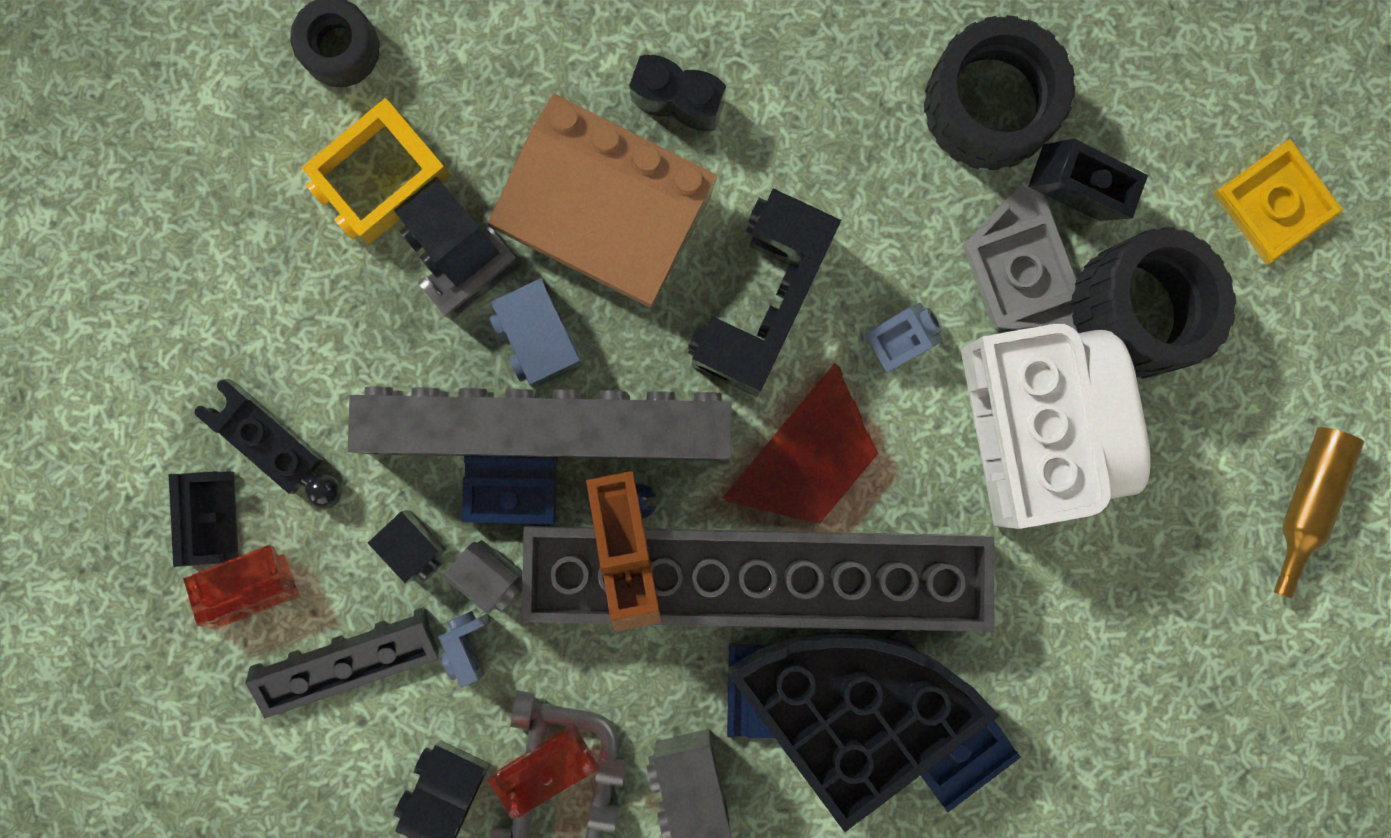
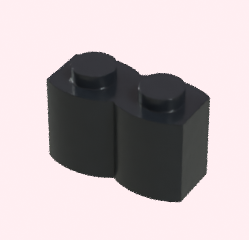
(667, 90)
(442, 793)

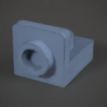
(905, 336)

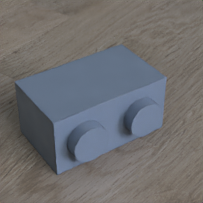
(535, 333)

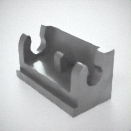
(455, 300)

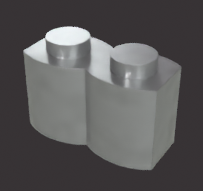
(485, 577)

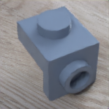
(459, 656)

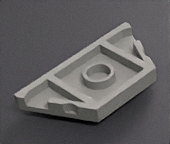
(1022, 264)

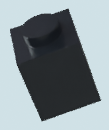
(408, 548)

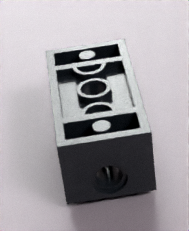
(796, 237)

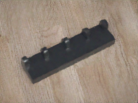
(342, 665)

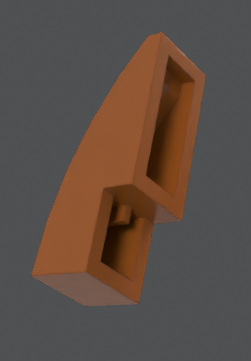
(623, 551)

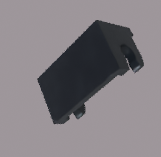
(203, 518)

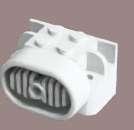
(1056, 423)

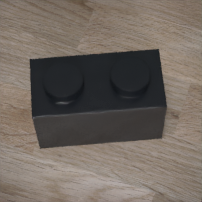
(1088, 180)
(446, 233)

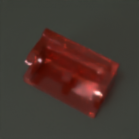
(240, 588)
(543, 772)

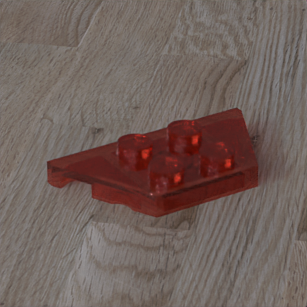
(810, 456)

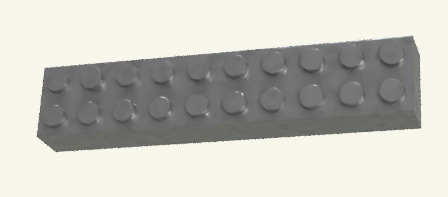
(773, 579)

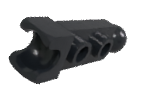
(270, 445)

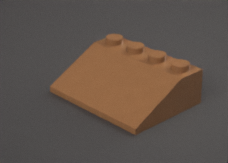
(602, 200)

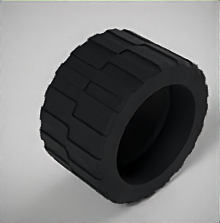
(1031, 52)
(1195, 283)

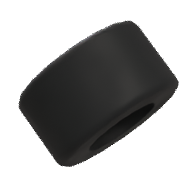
(317, 20)

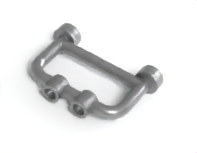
(536, 718)

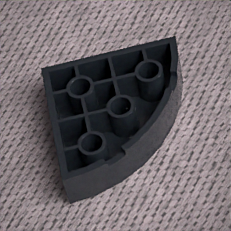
(859, 714)

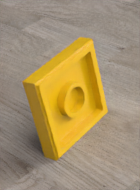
(1278, 202)

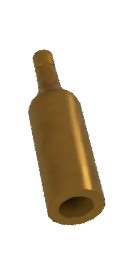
(1316, 501)

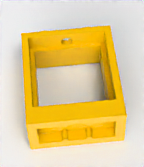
(348, 142)

